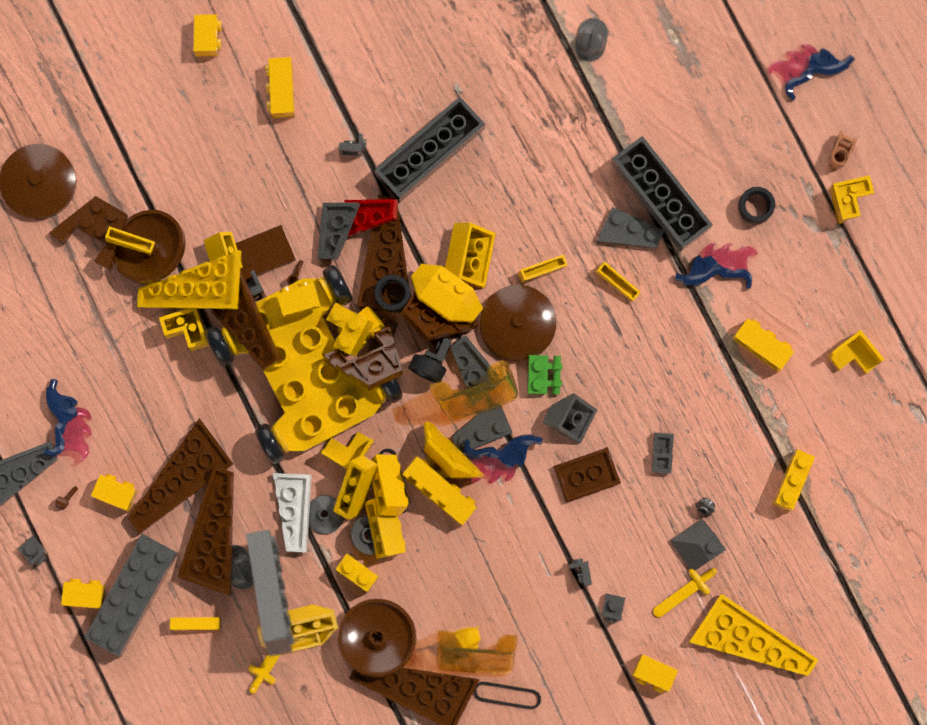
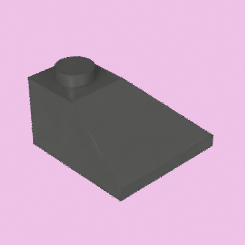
(570, 417)
(697, 545)

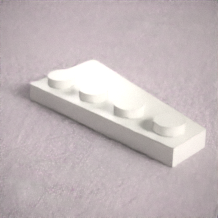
(294, 508)

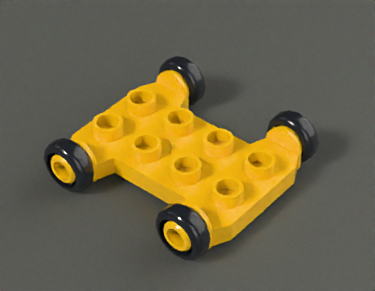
(312, 393)

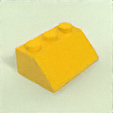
(470, 253)

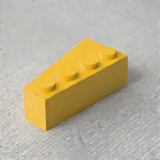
(439, 491)

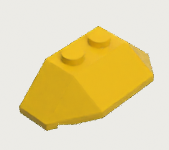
(446, 293)
(447, 455)
(310, 626)

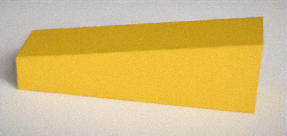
(129, 240)
(542, 268)
(617, 281)
(195, 623)

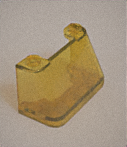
(497, 392)
(475, 660)

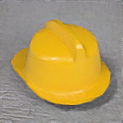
(468, 637)

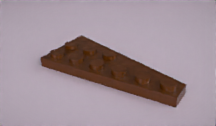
(384, 258)
(249, 327)
(181, 477)
(210, 544)
(427, 693)

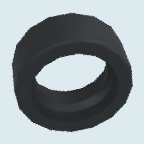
(756, 191)
(392, 279)
(427, 368)

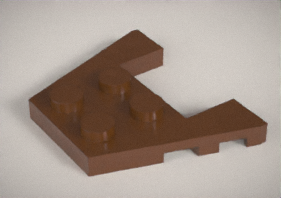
(94, 221)
(431, 324)
(373, 367)

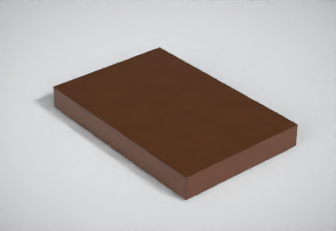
(265, 252)
(587, 474)

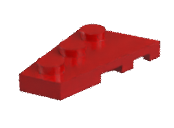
(372, 214)

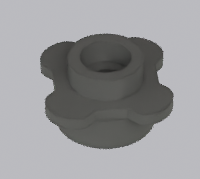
(706, 506)

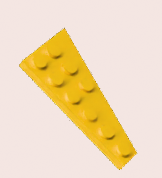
(200, 287)
(741, 634)

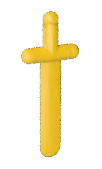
(687, 590)
(263, 672)

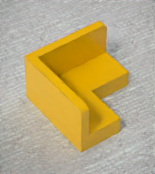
(845, 196)
(857, 348)
(342, 455)

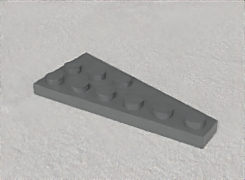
(22, 469)

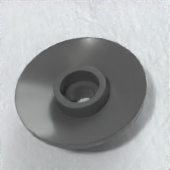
(317, 522)
(357, 536)

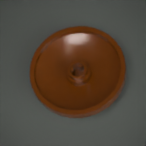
(37, 181)
(166, 254)
(518, 322)
(377, 638)

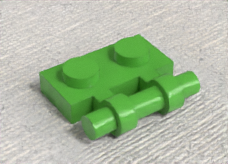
(538, 374)

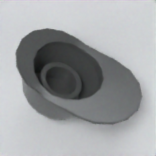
(591, 39)
(241, 568)

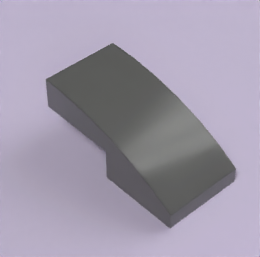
(662, 452)

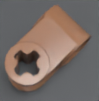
(843, 148)

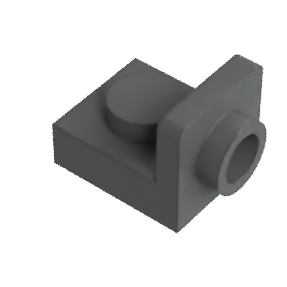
(350, 148)
(442, 349)
(33, 551)
(584, 573)
(613, 608)

